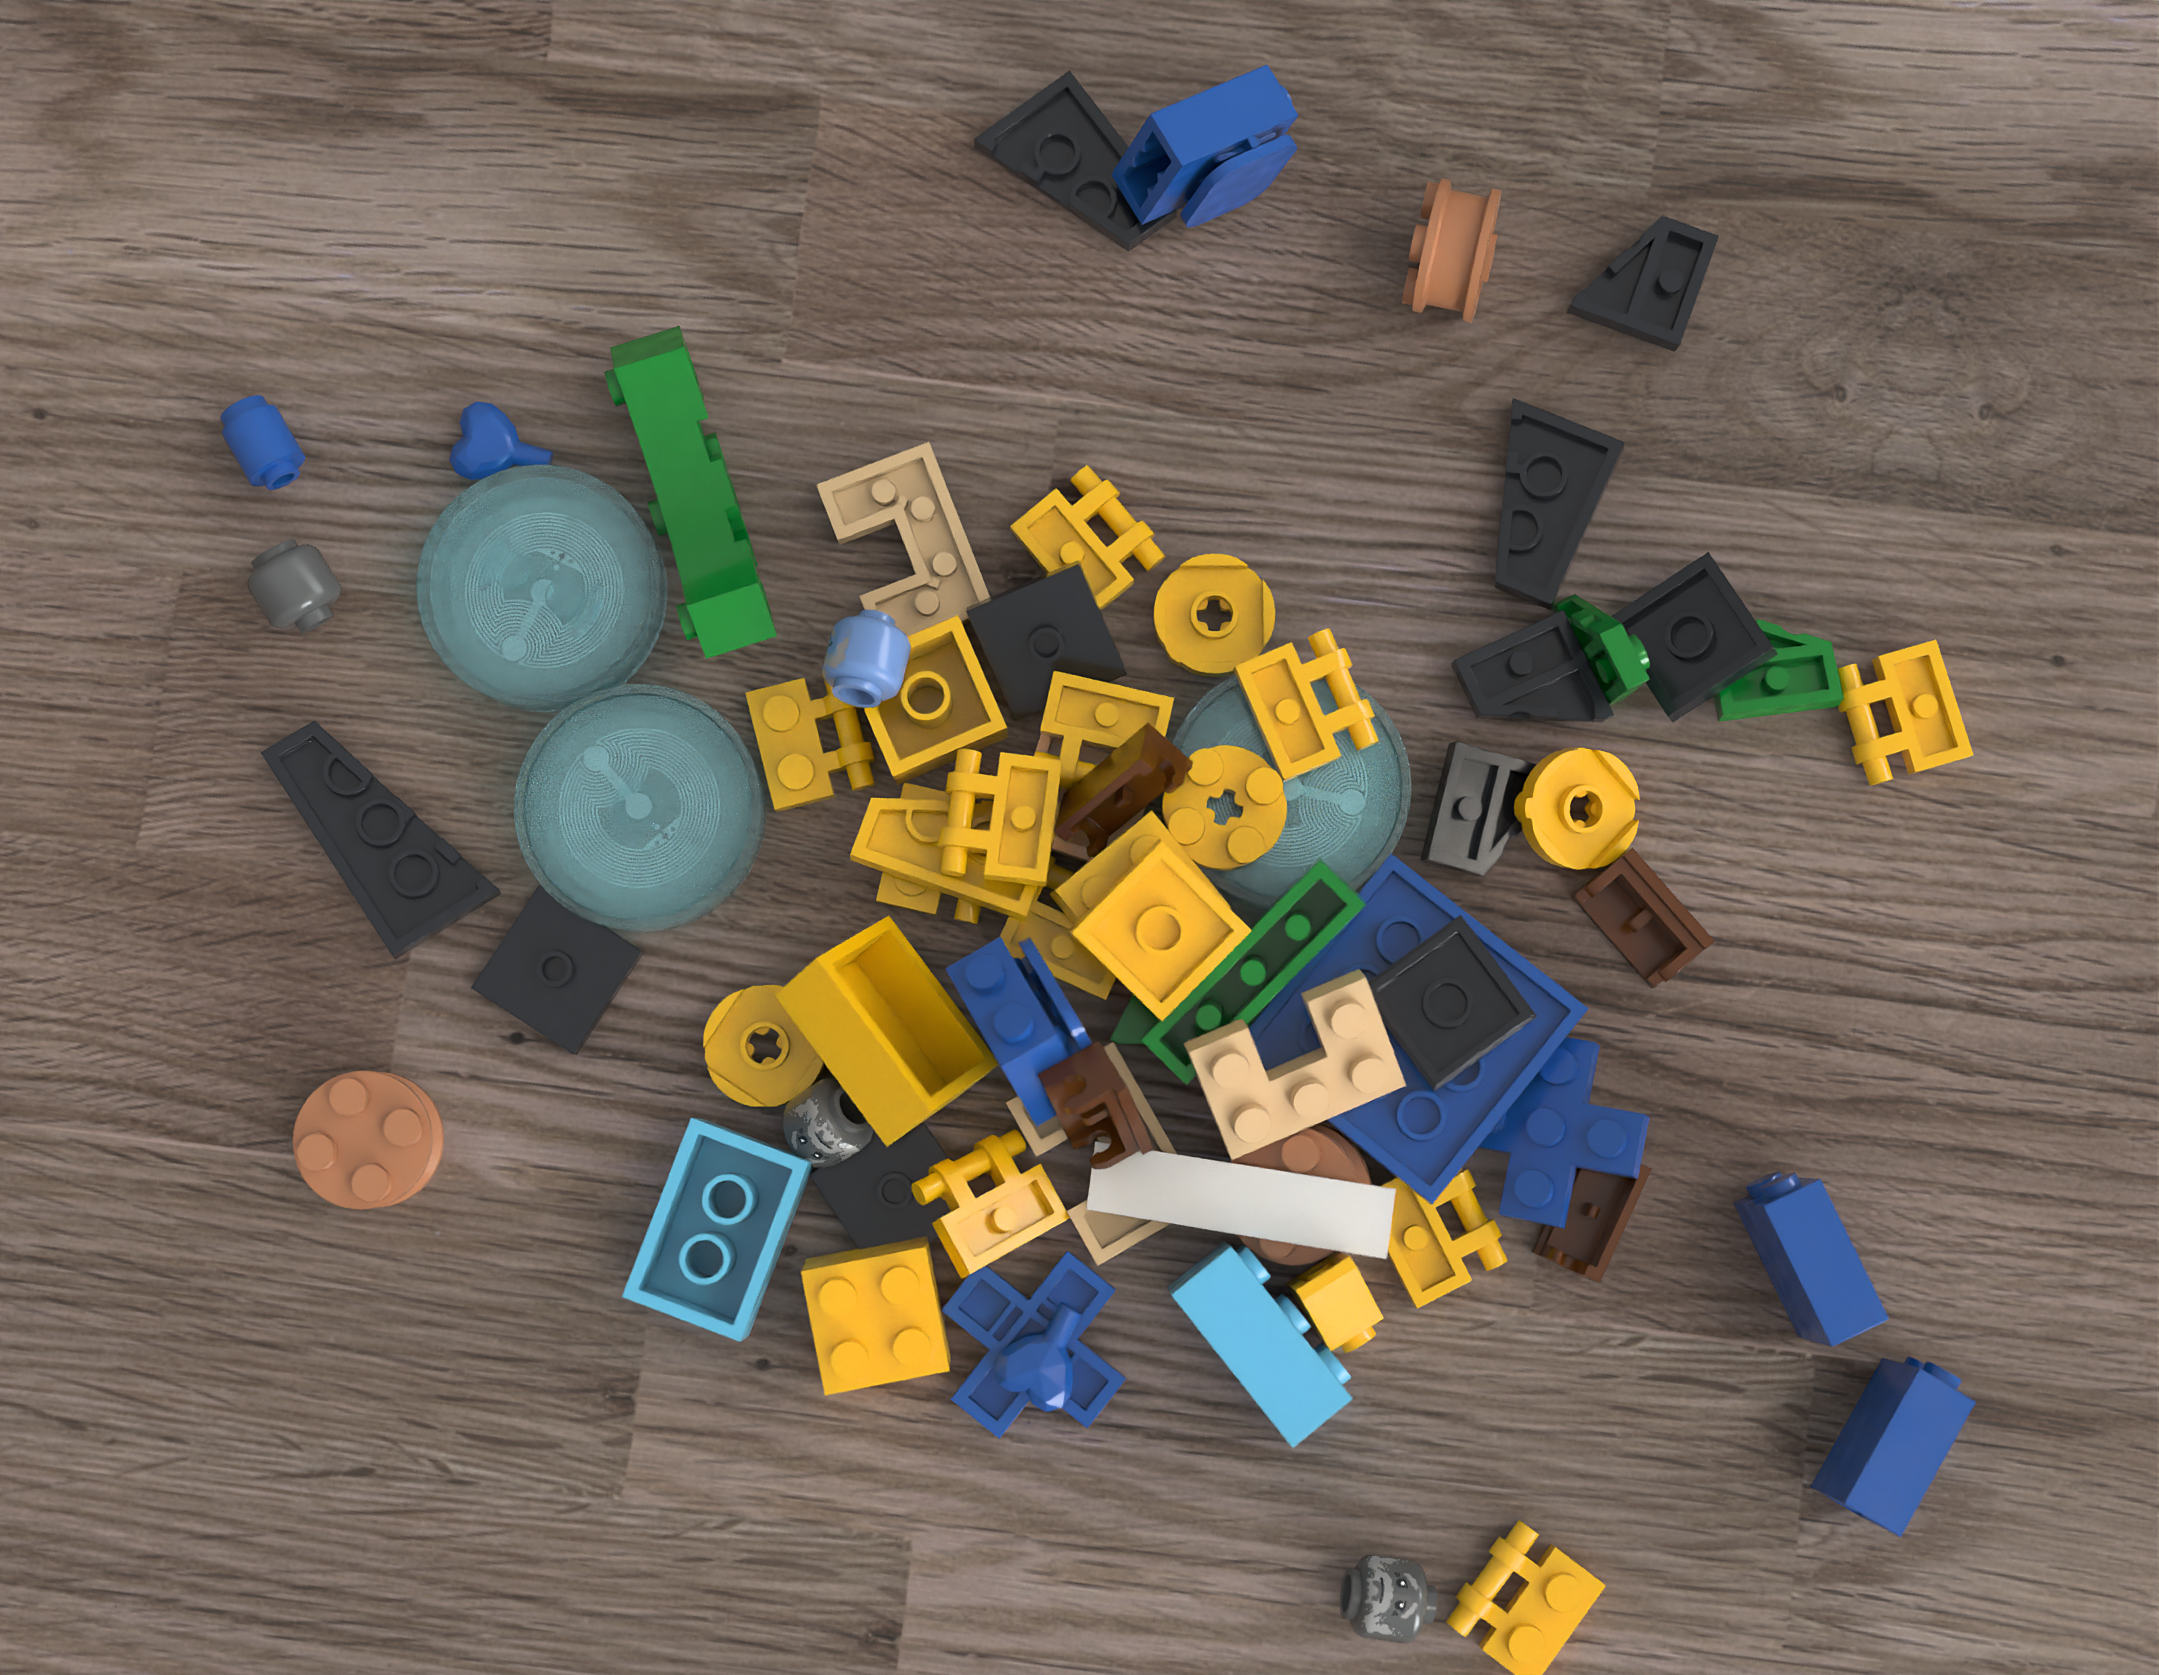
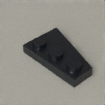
(1068, 154)
(1548, 499)

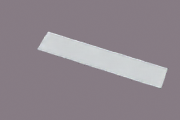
(1246, 1201)

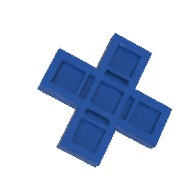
(1556, 1130)
(1002, 1315)

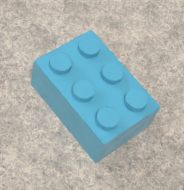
(718, 1229)
(1262, 1341)

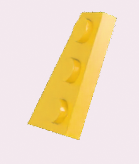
(903, 841)

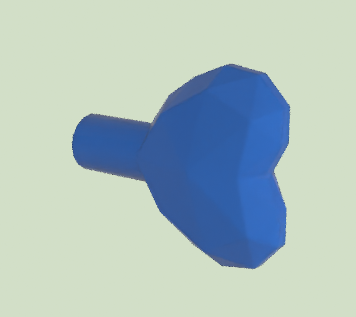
(491, 444)
(1041, 1363)

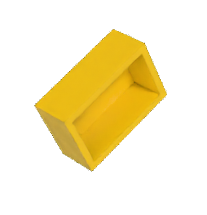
(886, 1029)

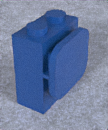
(1209, 150)
(1020, 1016)

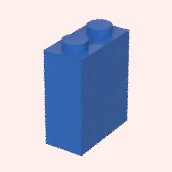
(1809, 1258)
(1894, 1442)

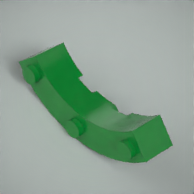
(693, 492)

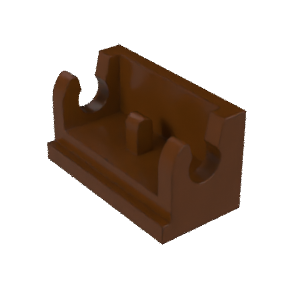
(1121, 787)
(1642, 918)
(1095, 1103)
(1594, 1222)

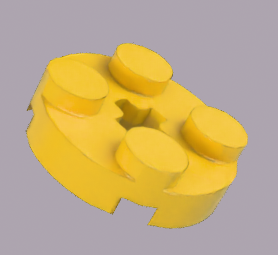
(1238, 592)
(1546, 802)
(1241, 839)
(731, 1053)

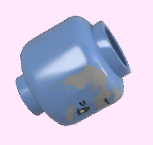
(866, 659)

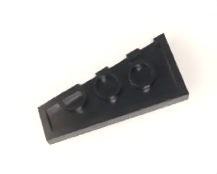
(386, 855)

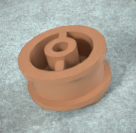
(1452, 249)
(368, 1139)
(1311, 1152)

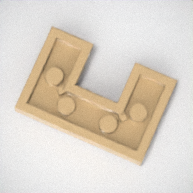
(914, 496)
(1265, 1106)
(1102, 1232)

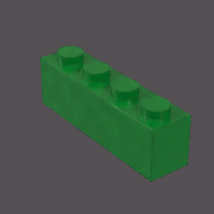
(1259, 965)

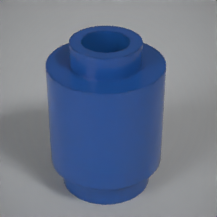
(262, 443)

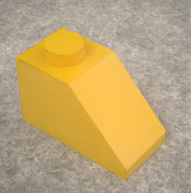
(1337, 1302)

